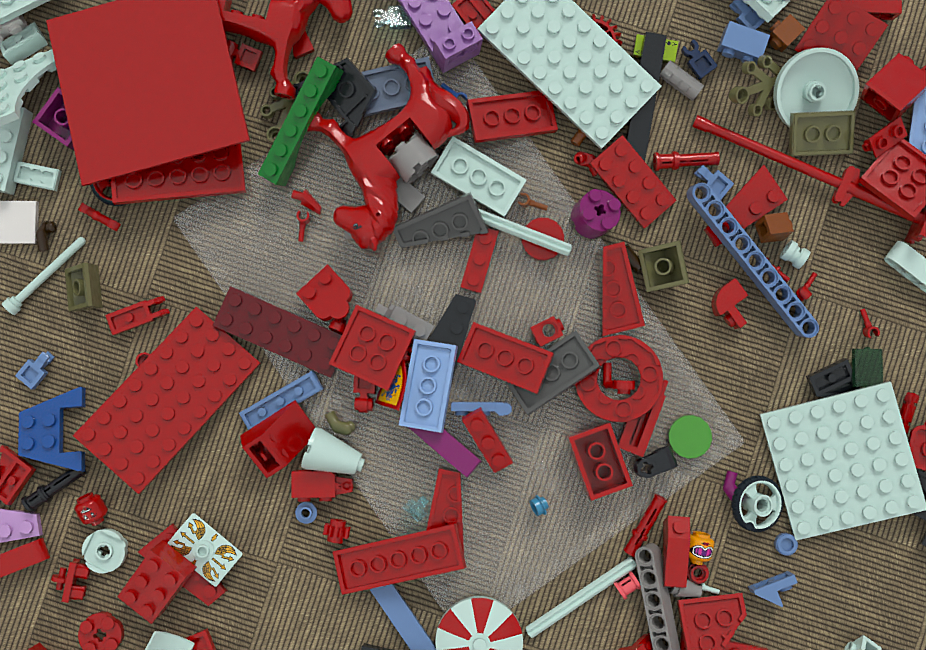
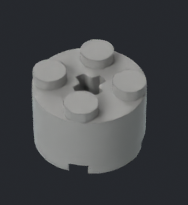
(413, 158)

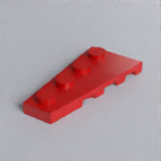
(447, 502)

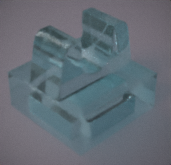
(415, 509)

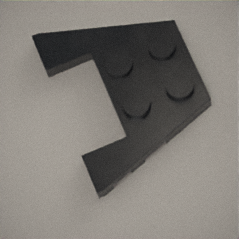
(350, 96)

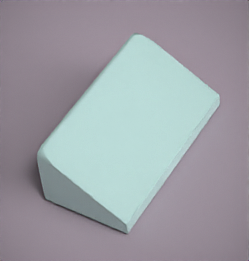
(23, 44)

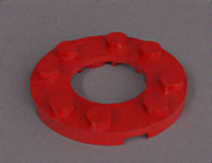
(650, 382)

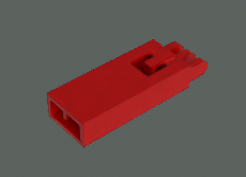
(637, 433)

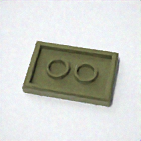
(821, 133)

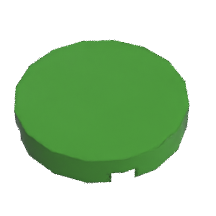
(689, 436)

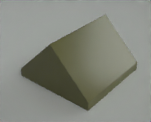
(663, 266)
(83, 287)

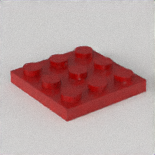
(844, 29)
(899, 178)
(372, 347)

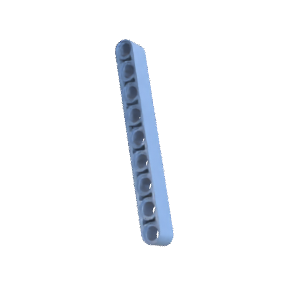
(761, 266)

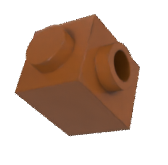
(785, 33)
(774, 227)

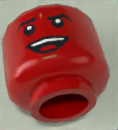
(91, 509)

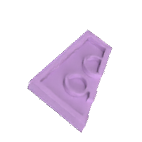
(19, 525)

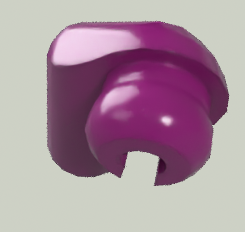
(729, 484)

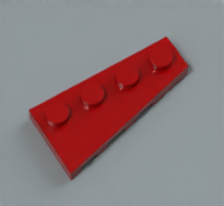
(752, 202)
(619, 295)
(196, 583)

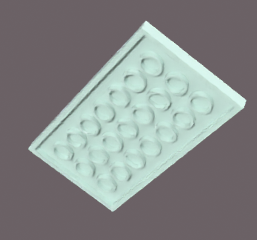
(571, 63)

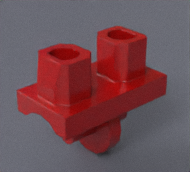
(71, 590)

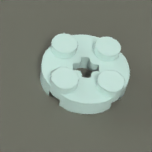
(93, 555)

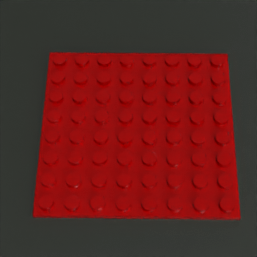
(146, 84)

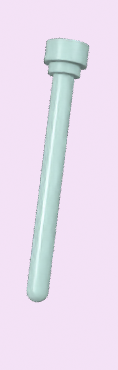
(14, 304)

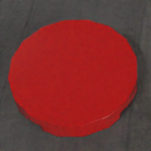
(548, 227)

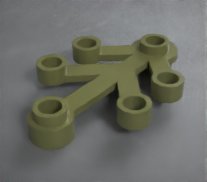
(741, 94)
(282, 104)

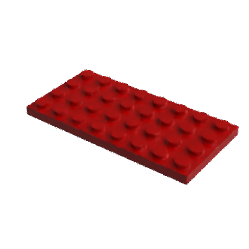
(166, 400)

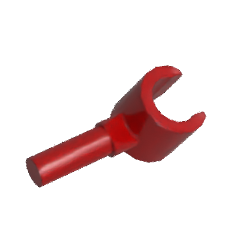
(302, 225)
(803, 292)
(868, 326)

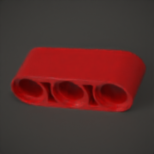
(23, 557)

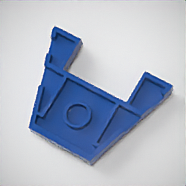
(42, 431)

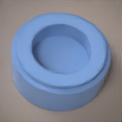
(785, 544)

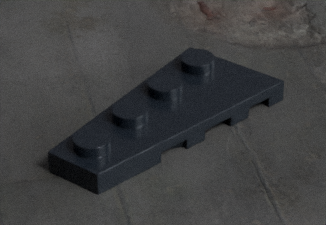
(454, 323)

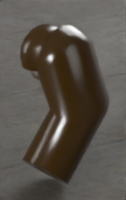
(42, 234)

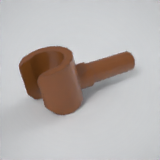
(531, 203)

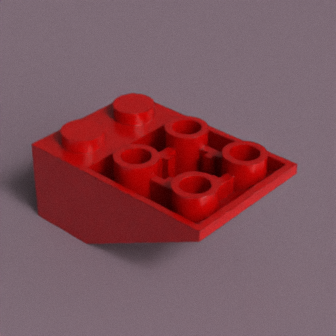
(278, 438)

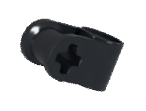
(658, 461)

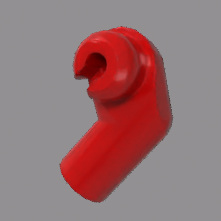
(584, 159)

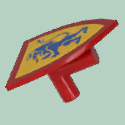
(394, 397)

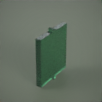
(867, 367)

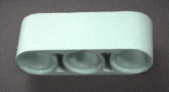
(908, 263)

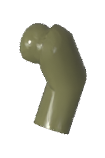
(339, 427)

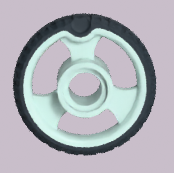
(766, 505)

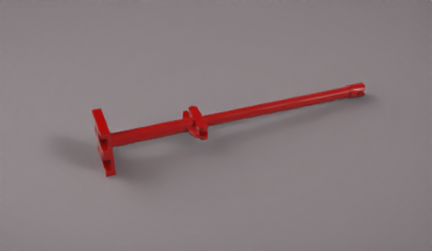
(846, 186)

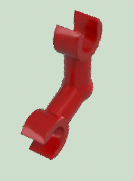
(97, 216)

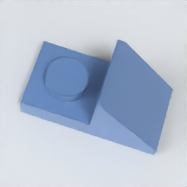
(769, 588)

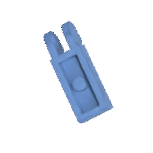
(500, 408)

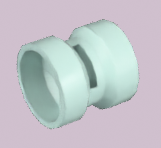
(794, 254)

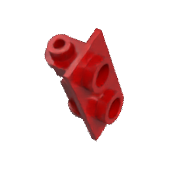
(886, 137)

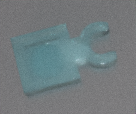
(394, 17)

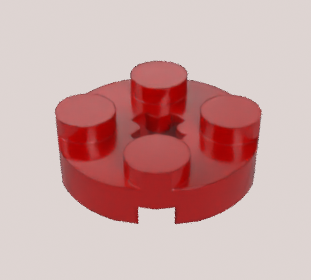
(107, 623)

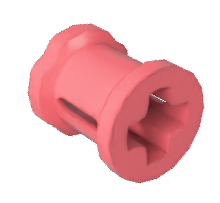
(627, 585)

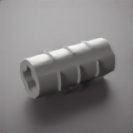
(681, 80)

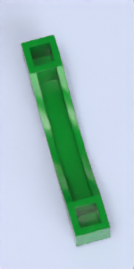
(313, 93)

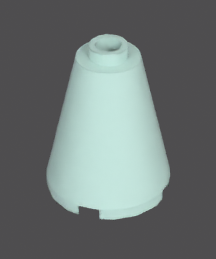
(331, 454)

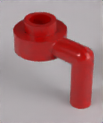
(622, 386)

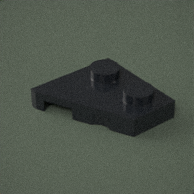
(832, 379)

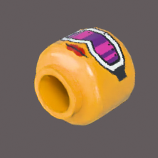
(700, 547)

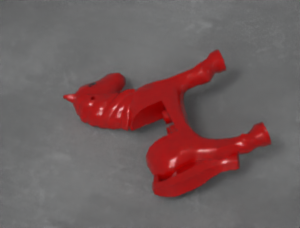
(281, 30)
(429, 111)

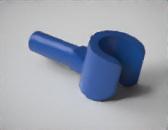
(444, 86)

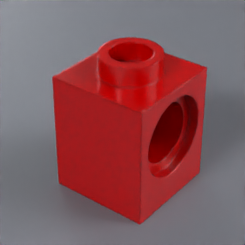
(538, 335)

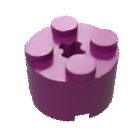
(596, 213)

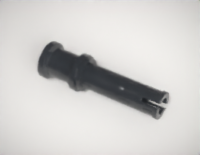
(46, 492)

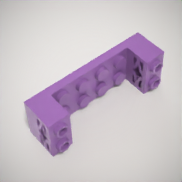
(443, 32)

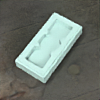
(37, 176)

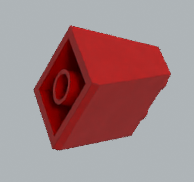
(895, 87)

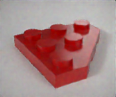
(711, 620)

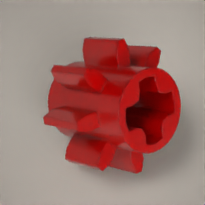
(336, 530)

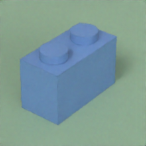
(742, 42)

